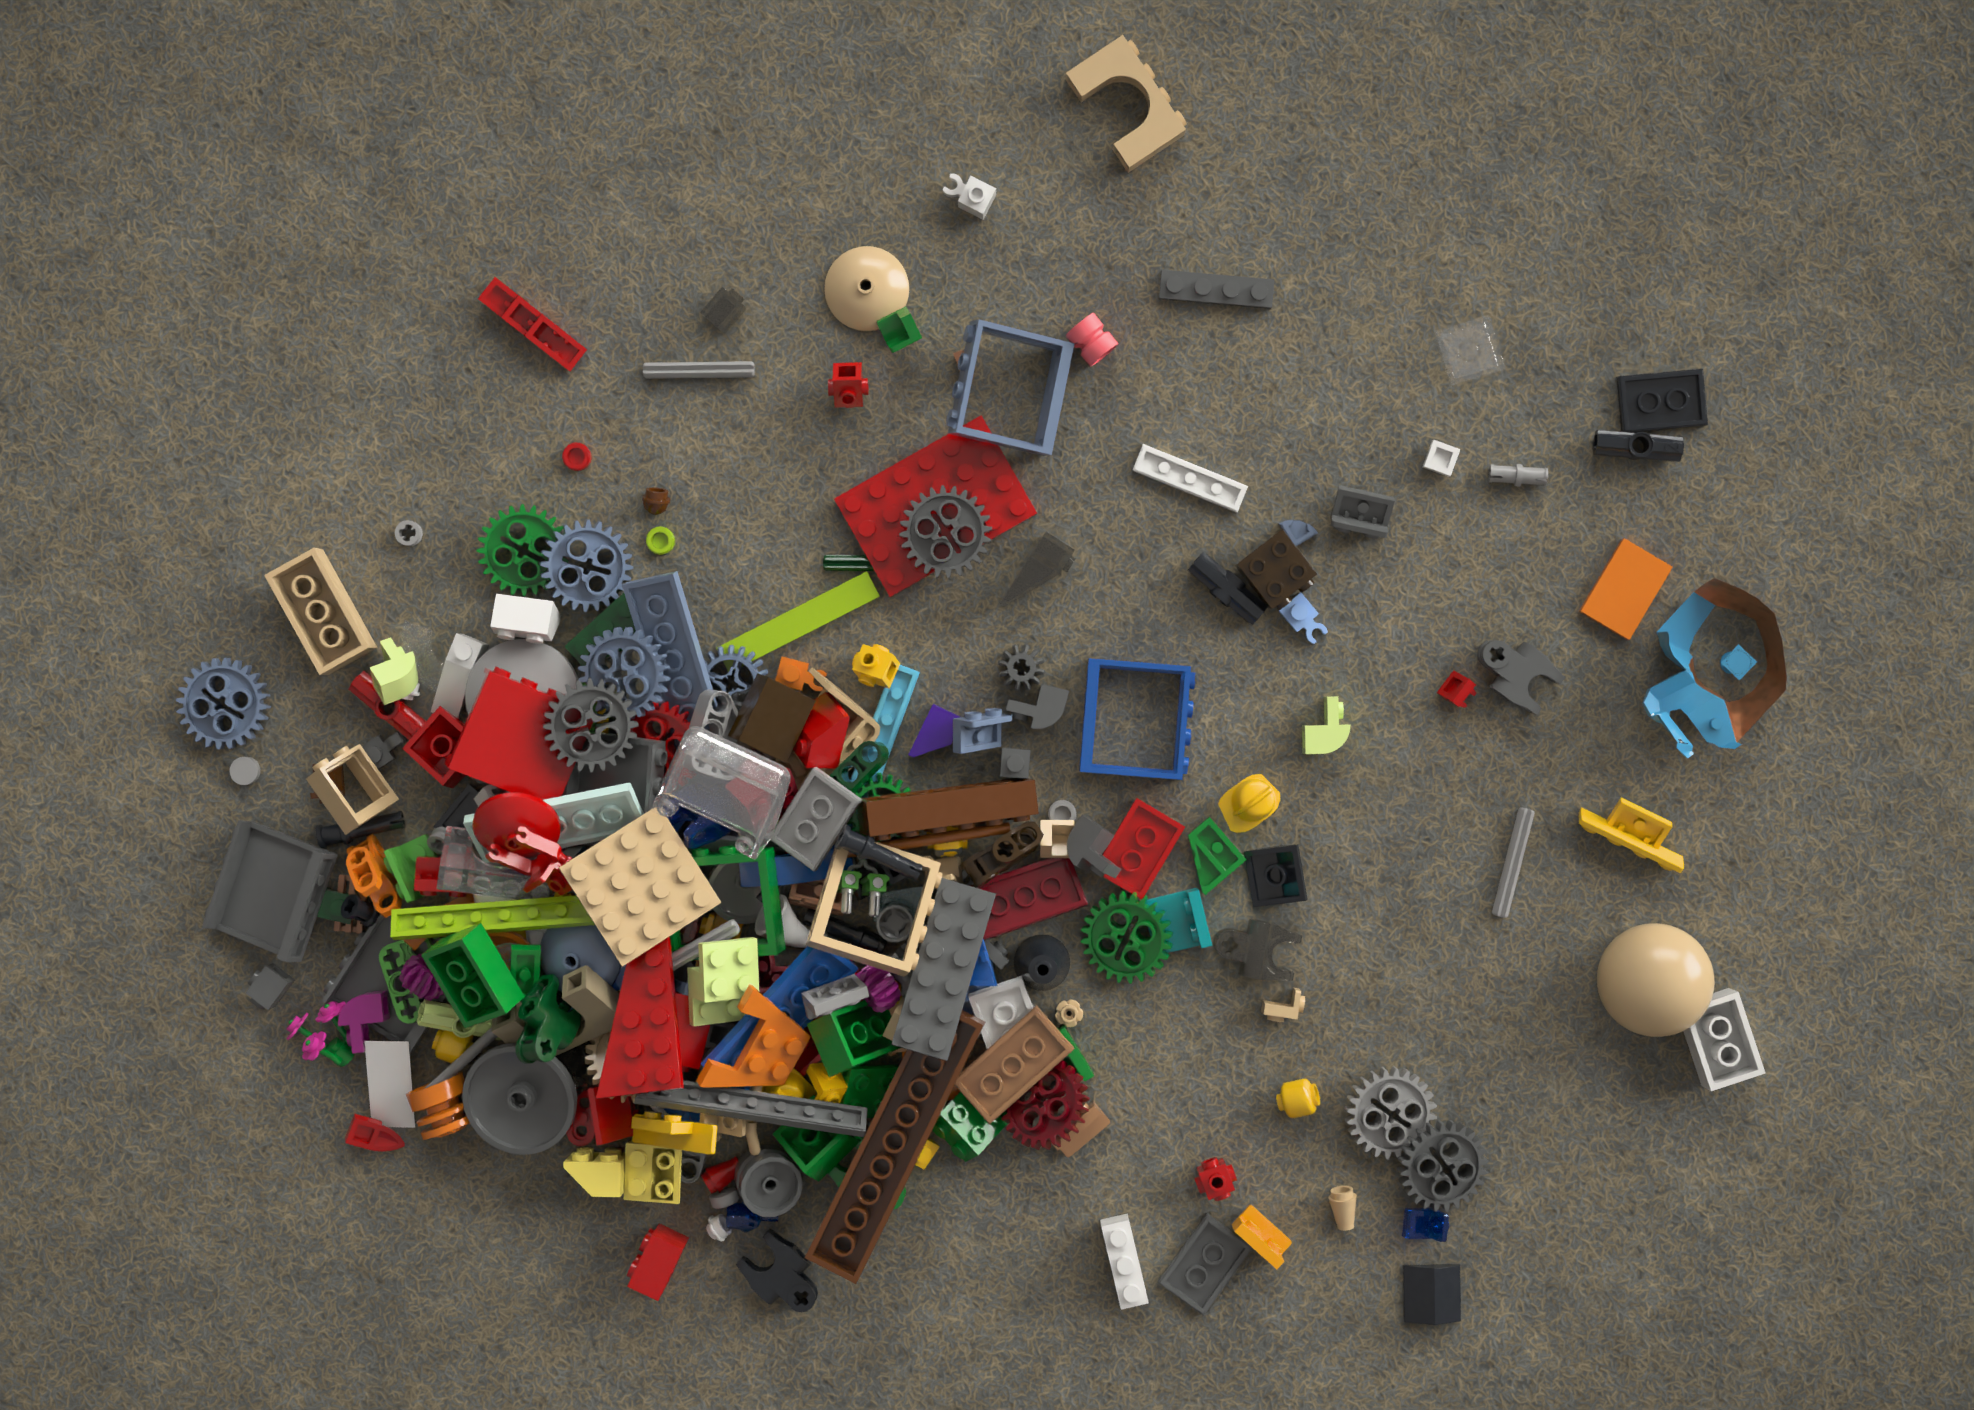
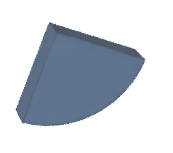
(1298, 530)

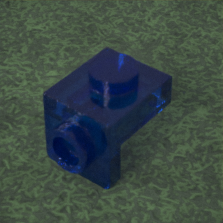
(1425, 1224)

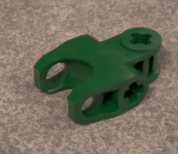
(547, 1025)

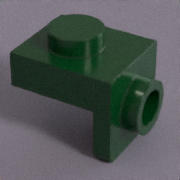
(331, 906)

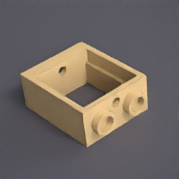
(368, 777)

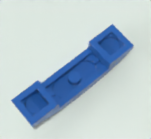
(788, 870)

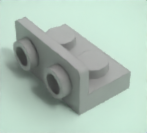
(834, 996)

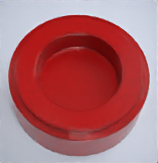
(577, 456)

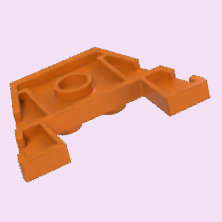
(768, 1052)

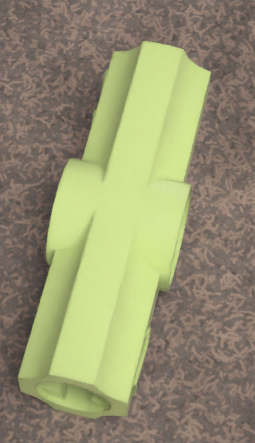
(443, 1017)

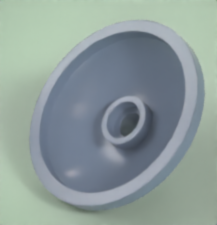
(582, 944)

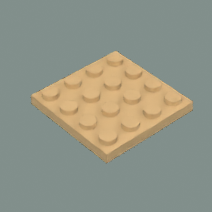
(640, 885)

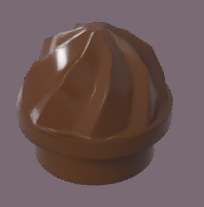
(655, 500)

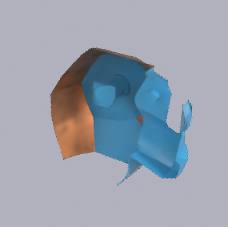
(1713, 716)

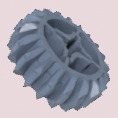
(738, 660)

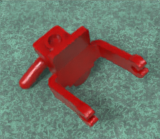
(542, 869)

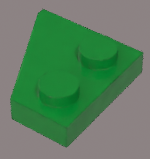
(1213, 854)

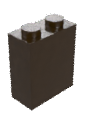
(771, 718)

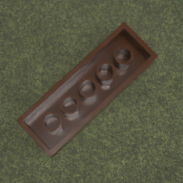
(947, 806)

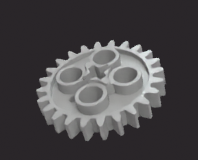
(1405, 1091)

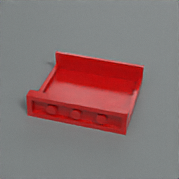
(506, 738)

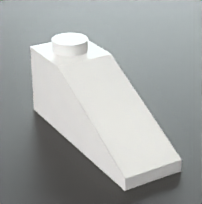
(455, 673)

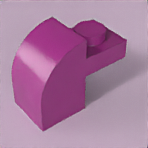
(361, 1010)

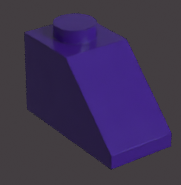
(935, 731)

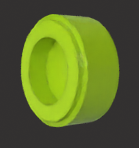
(660, 540)

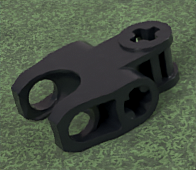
(782, 1278)

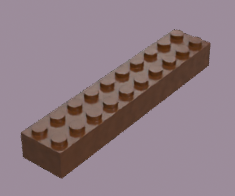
(889, 1155)

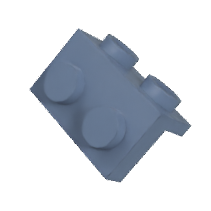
(978, 730)

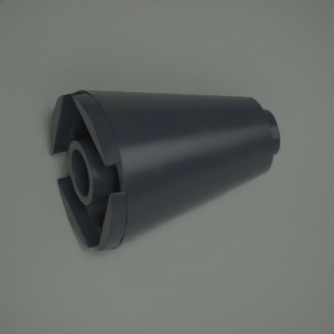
(1039, 951)

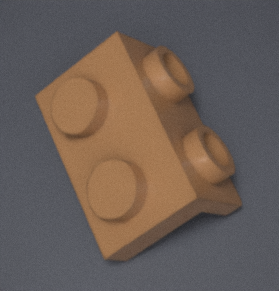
(1094, 1123)

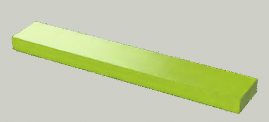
(805, 618)

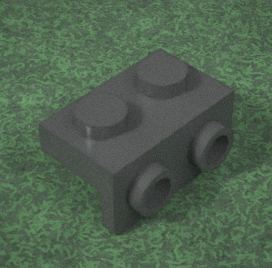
(1361, 512)

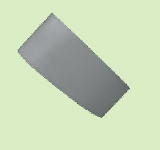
(719, 719)

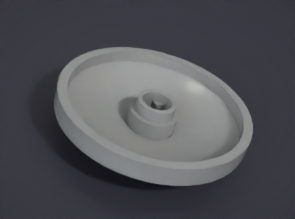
(523, 659)

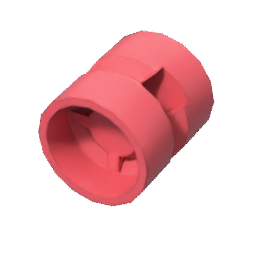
(1091, 339)

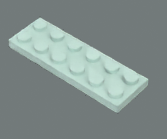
(585, 815)

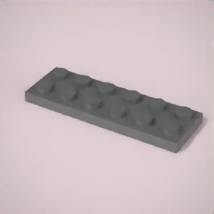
(943, 969)

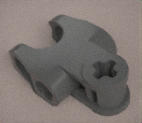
(1515, 671)

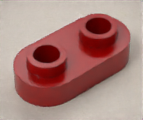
(582, 1118)

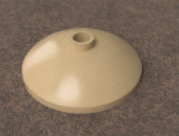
(863, 308)

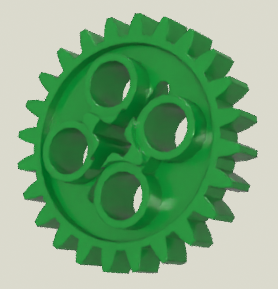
(510, 572)
(1104, 926)

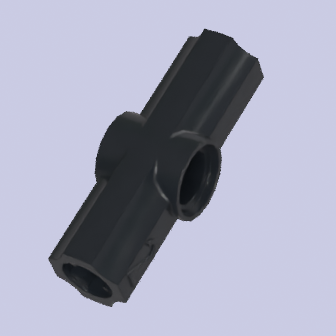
(1655, 446)
(1227, 588)

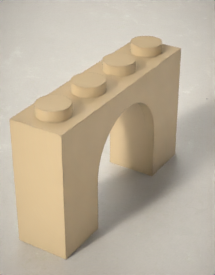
(1120, 64)

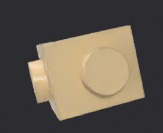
(1278, 1011)

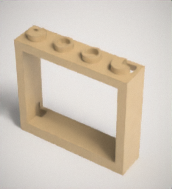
(917, 934)

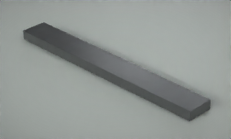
(761, 1108)

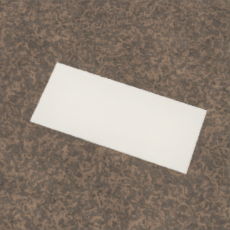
(389, 1082)

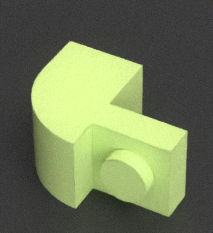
(396, 675)
(1326, 737)

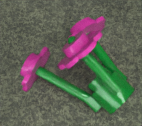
(337, 1049)

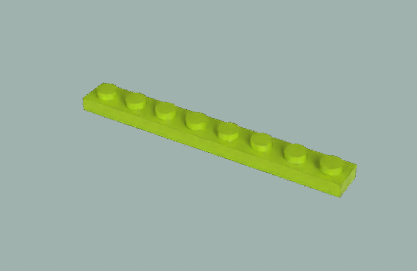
(494, 916)

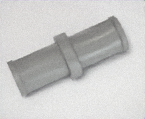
(1518, 475)

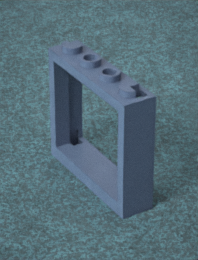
(1053, 392)

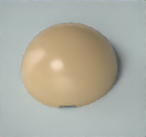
(1655, 980)

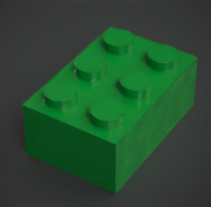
(473, 975)
(851, 1037)

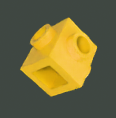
(875, 666)

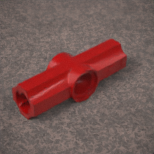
(403, 717)

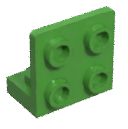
(402, 862)

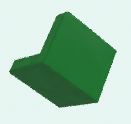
(899, 329)

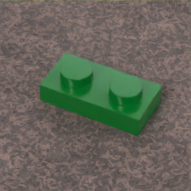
(525, 965)

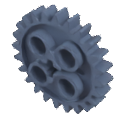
(578, 589)
(648, 669)
(210, 724)

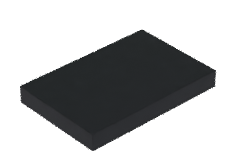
(1662, 400)

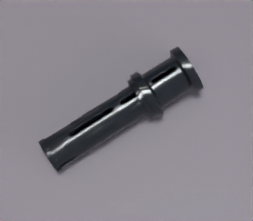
(333, 834)
(866, 849)
(855, 935)

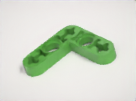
(405, 954)

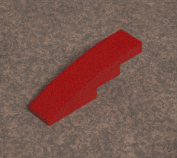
(532, 324)

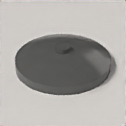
(518, 1103)

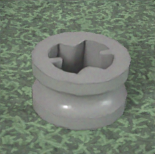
(413, 539)
(436, 840)

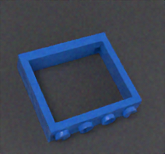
(1182, 735)

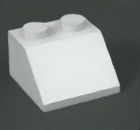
(524, 618)

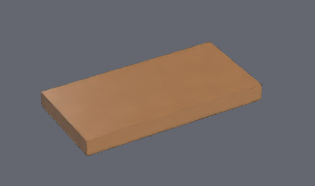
(1013, 1064)

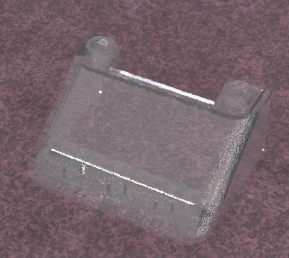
(726, 787)

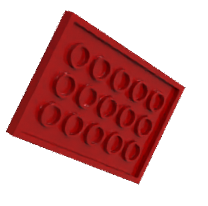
(879, 503)

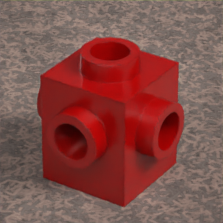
(848, 385)
(1211, 1169)

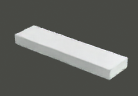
(1190, 478)

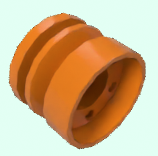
(442, 1107)

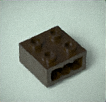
(1277, 571)

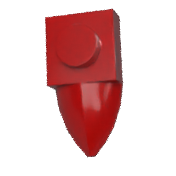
(372, 1135)

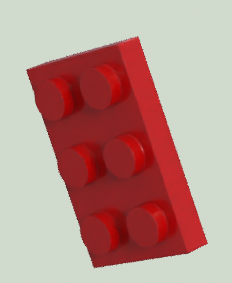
(1141, 846)

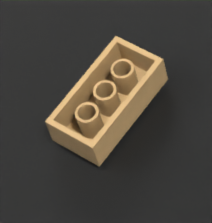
(320, 611)

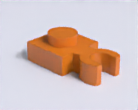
(795, 673)

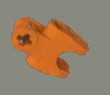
(370, 874)

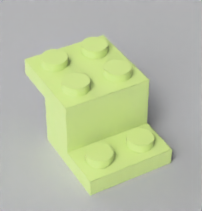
(721, 980)

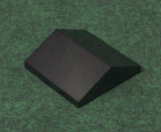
(1275, 875)
(1432, 1293)

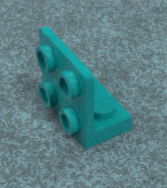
(1187, 919)

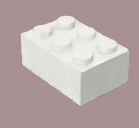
(1723, 1043)

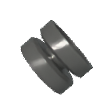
(768, 1181)

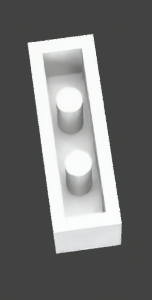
(1124, 1261)

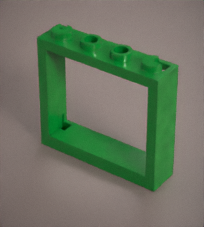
(770, 894)

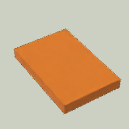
(1625, 589)

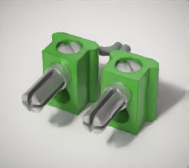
(872, 885)

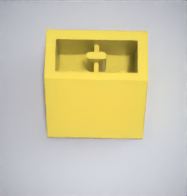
(598, 1172)
(652, 1173)

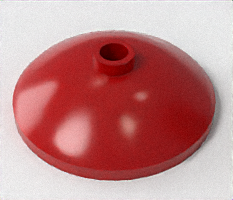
(505, 812)

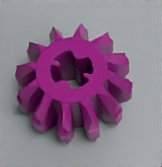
(419, 979)
(881, 988)

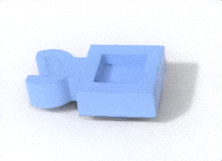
(1300, 615)

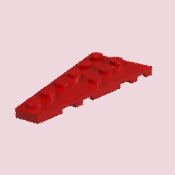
(645, 1033)

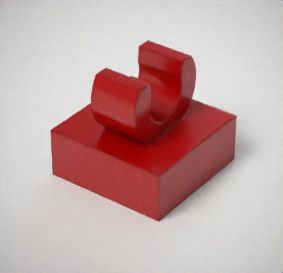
(1456, 689)

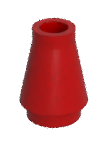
(720, 1175)

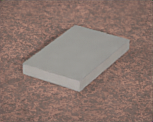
(815, 818)

